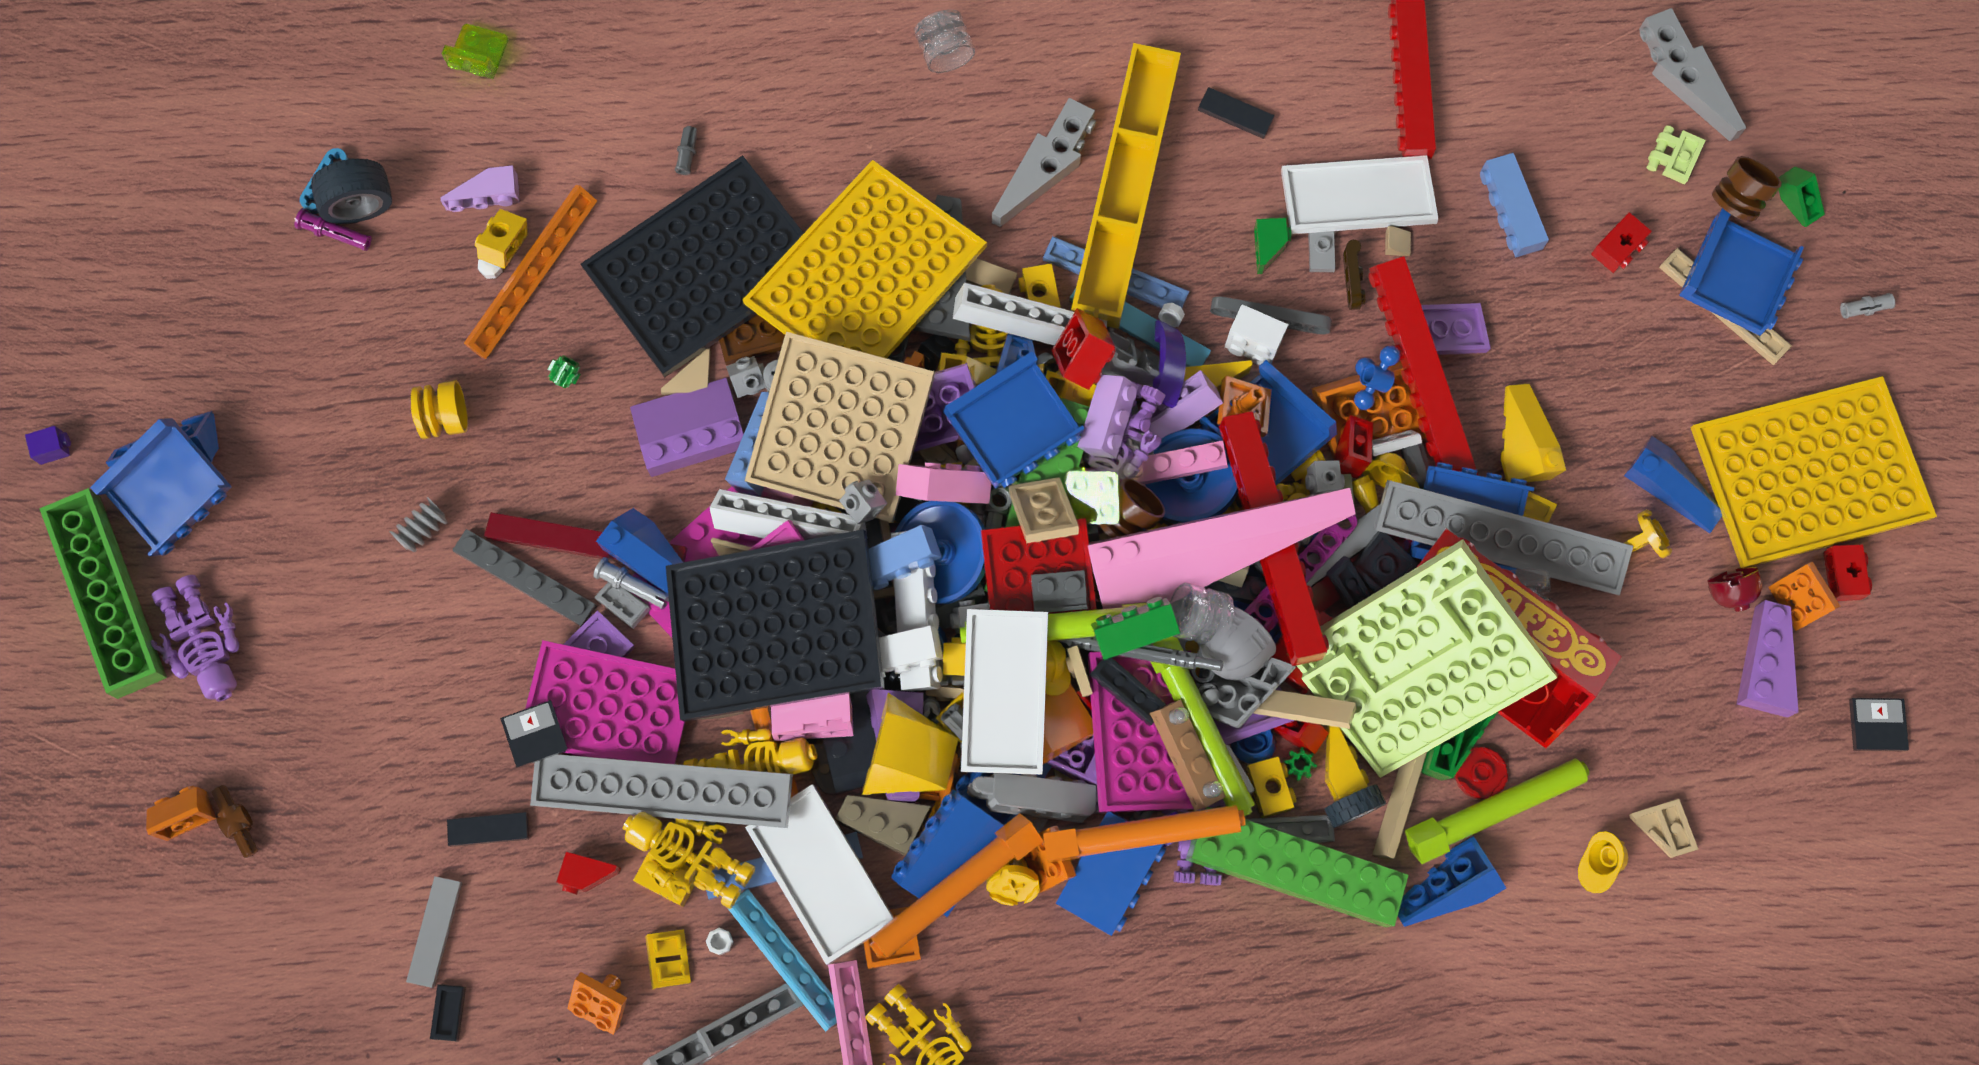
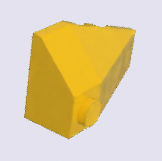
(1529, 442)

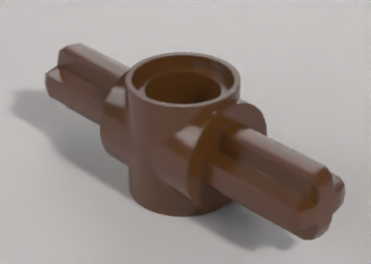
(234, 821)

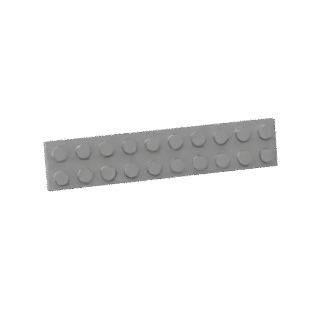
(1505, 537)
(663, 790)

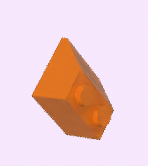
(179, 814)

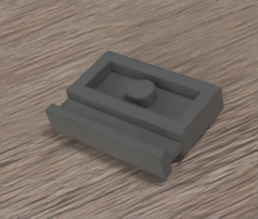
(1059, 591)

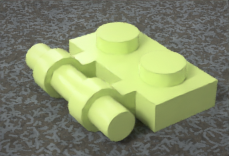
(1682, 158)

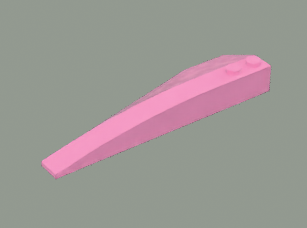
(1207, 549)

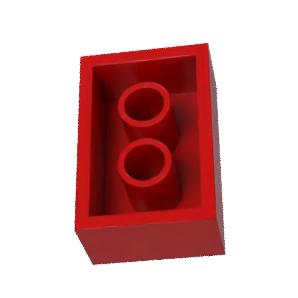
(1083, 349)

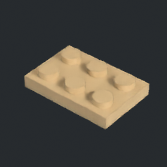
(1043, 510)

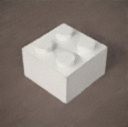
(1255, 335)

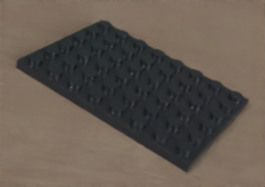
(692, 263)
(774, 626)

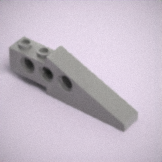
(1705, 89)
(1030, 178)
(730, 1029)

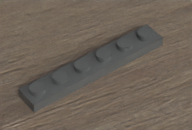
(524, 578)

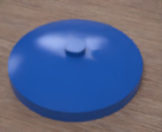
(1197, 494)
(959, 544)

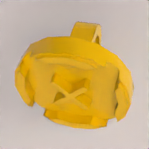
(1652, 534)
(1013, 884)

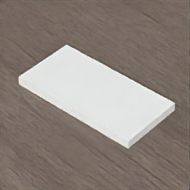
(1359, 194)
(1004, 691)
(822, 877)

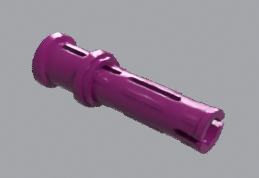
(322, 227)

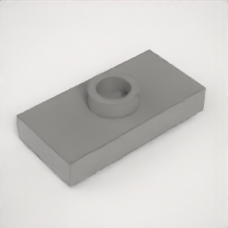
(1321, 252)
(623, 604)

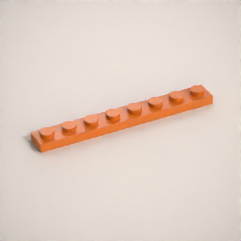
(530, 272)

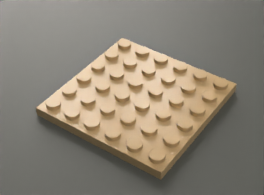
(838, 422)

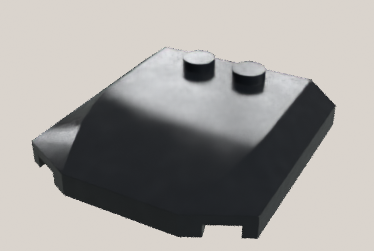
(852, 755)

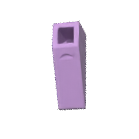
(486, 189)

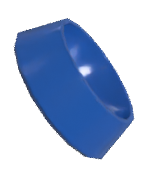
(1255, 748)

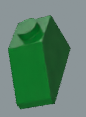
(1801, 195)
(1270, 241)

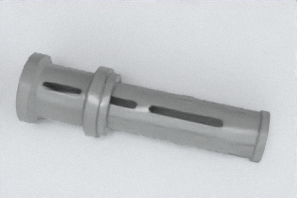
(621, 578)

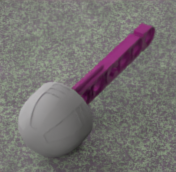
(1248, 642)

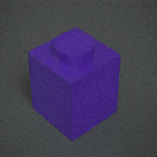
(48, 445)

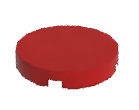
(1482, 773)

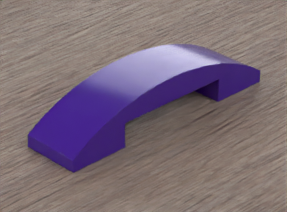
(1171, 364)

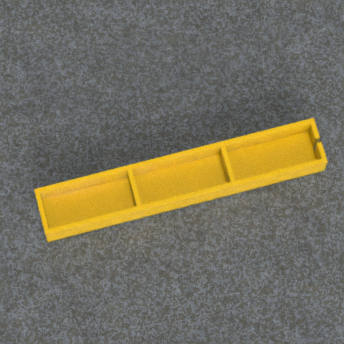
(1126, 183)

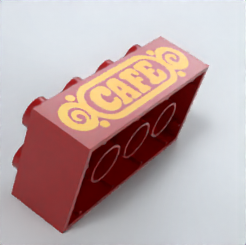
(1577, 656)

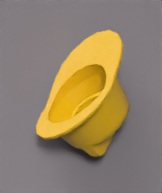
(1389, 467)
(1057, 672)
(1602, 862)

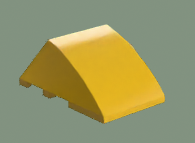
(909, 752)

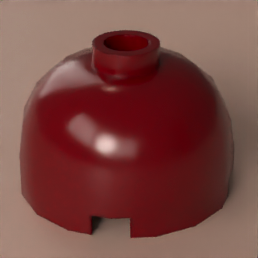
(1737, 588)

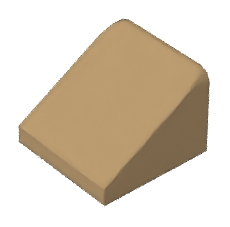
(1397, 241)

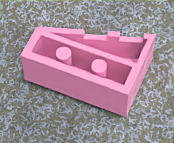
(943, 484)
(813, 719)

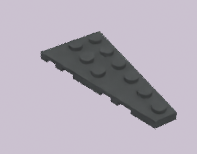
(940, 317)

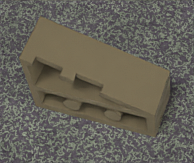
(884, 821)

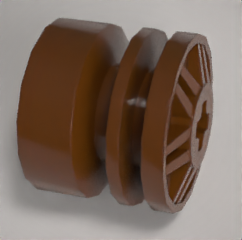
(1746, 188)
(1138, 510)

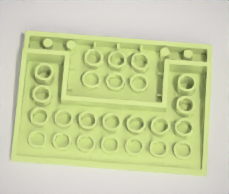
(1426, 659)

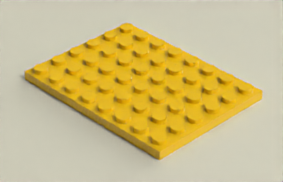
(867, 267)
(1812, 472)

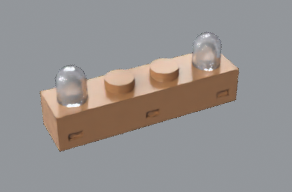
(1187, 755)

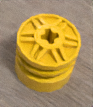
(433, 410)

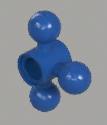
(1375, 376)

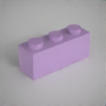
(1196, 400)
(1108, 416)

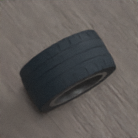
(351, 191)

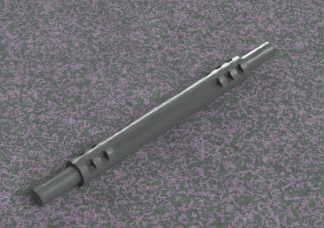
(1154, 654)

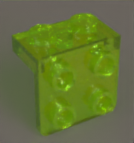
(476, 51)
(1093, 495)

